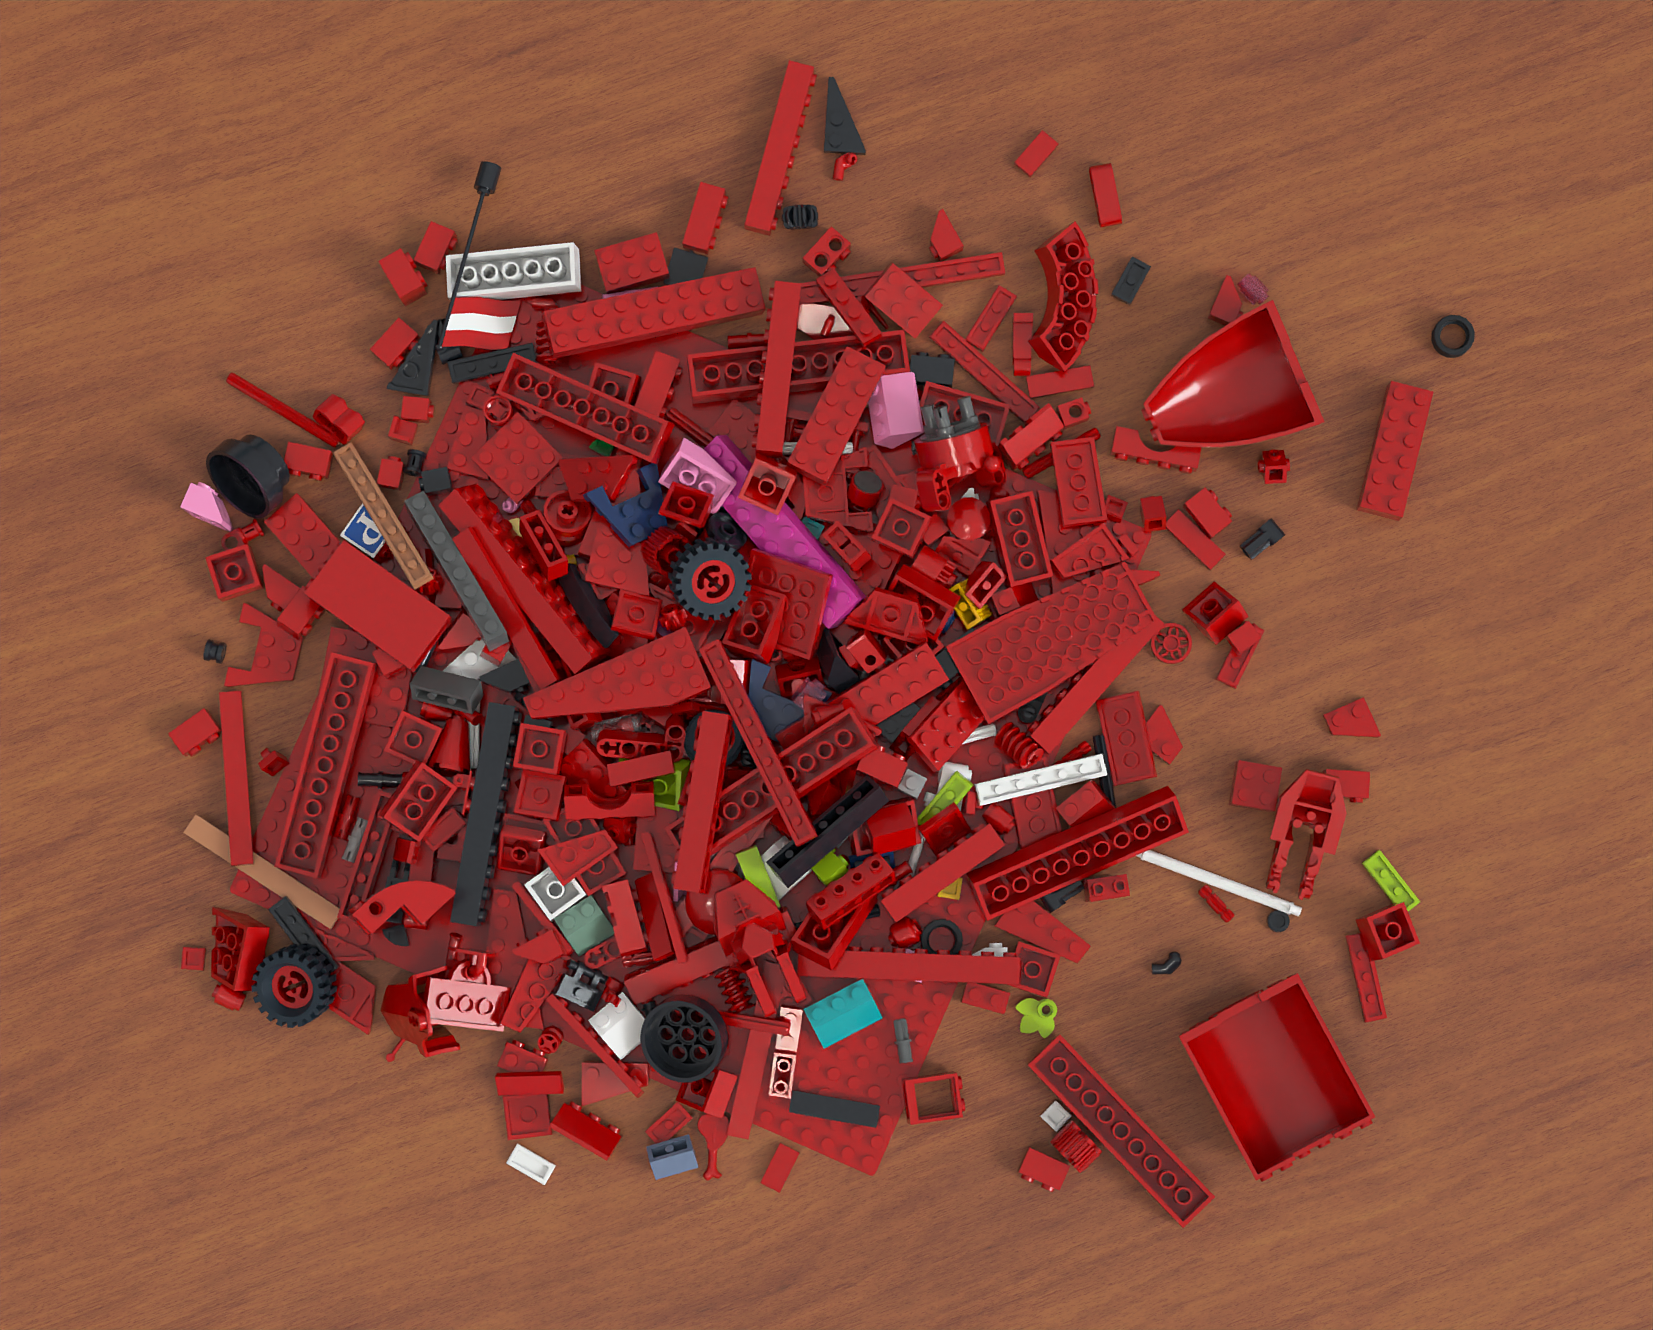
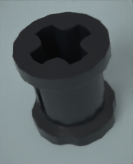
(414, 462)

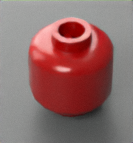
(905, 933)

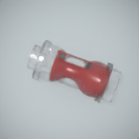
(625, 723)

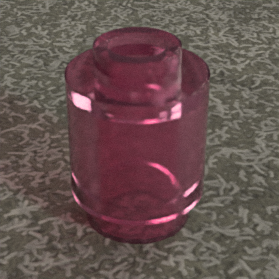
(1253, 289)

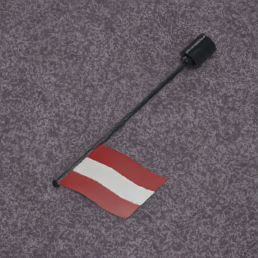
(478, 320)

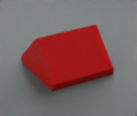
(891, 829)

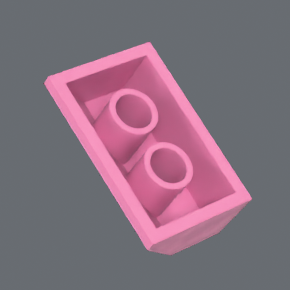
(895, 410)
(206, 505)

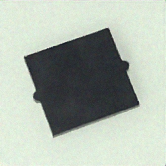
(685, 266)

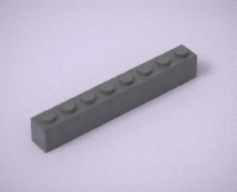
(456, 571)

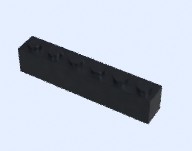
(832, 828)

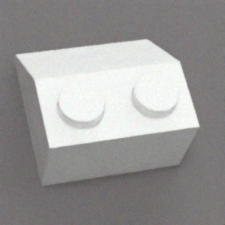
(619, 1026)

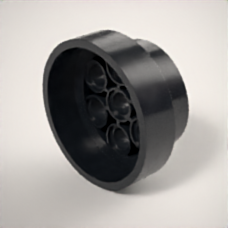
(248, 474)
(662, 1048)

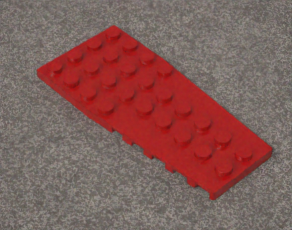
(1049, 640)

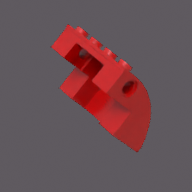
(415, 898)

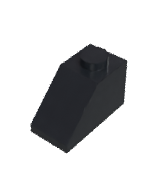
(507, 678)

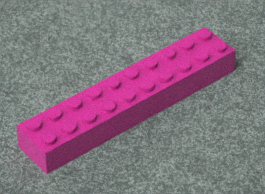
(784, 534)

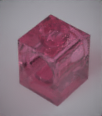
(812, 688)

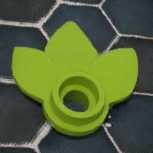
(1034, 1018)

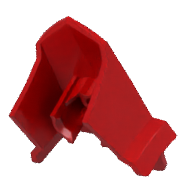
(411, 1018)

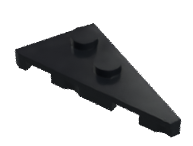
(840, 129)
(416, 372)

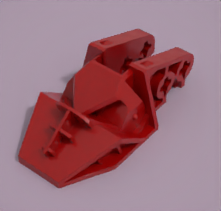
(1311, 801)
(748, 927)

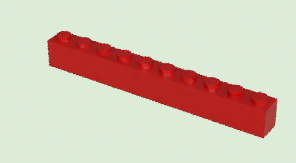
(652, 397)
(919, 966)

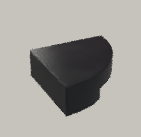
(397, 935)

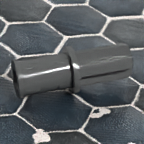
(903, 1040)

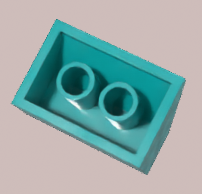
(843, 1013)

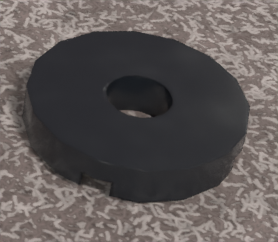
(719, 523)

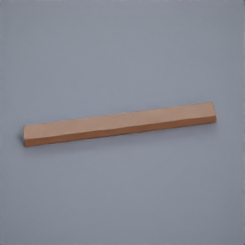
(383, 516)
(265, 873)

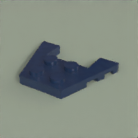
(637, 516)
(772, 709)

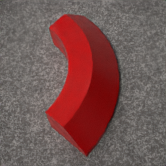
(1070, 297)

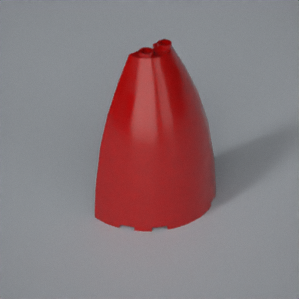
(1234, 388)

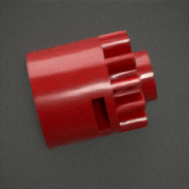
(935, 567)

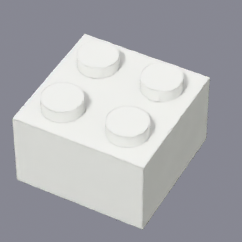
(552, 896)

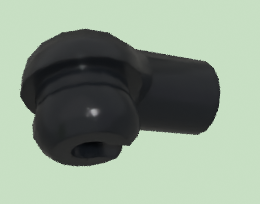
(1169, 966)

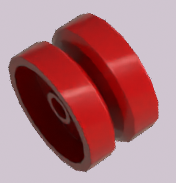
(567, 518)

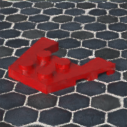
(831, 502)
(274, 656)

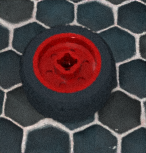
(692, 733)

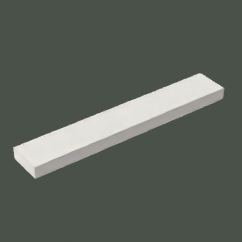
(1040, 779)

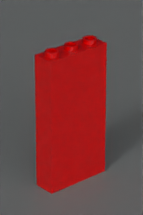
(377, 605)

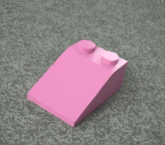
(697, 469)

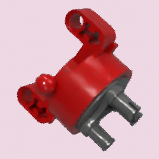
(954, 451)

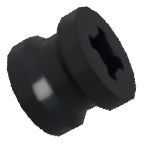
(214, 651)

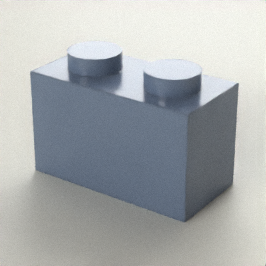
(672, 1157)

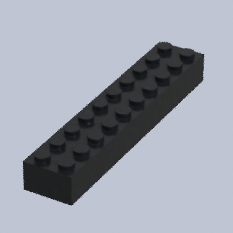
(485, 814)

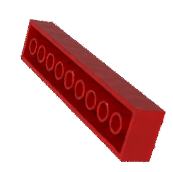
(653, 312)
(737, 371)
(540, 600)
(807, 764)
(325, 765)
(1077, 852)
(1120, 1130)

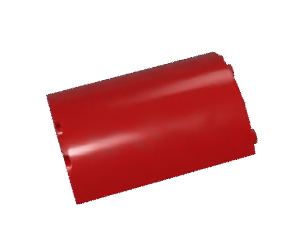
(1276, 1076)

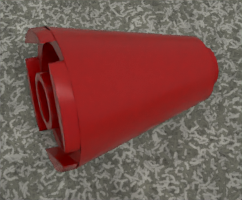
(452, 750)

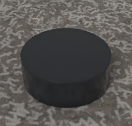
(1278, 921)

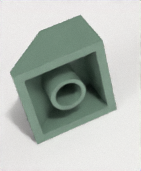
(585, 925)

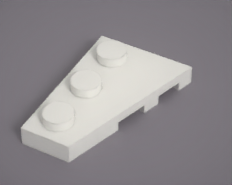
(472, 665)

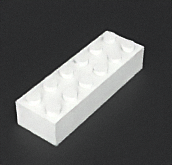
(516, 272)

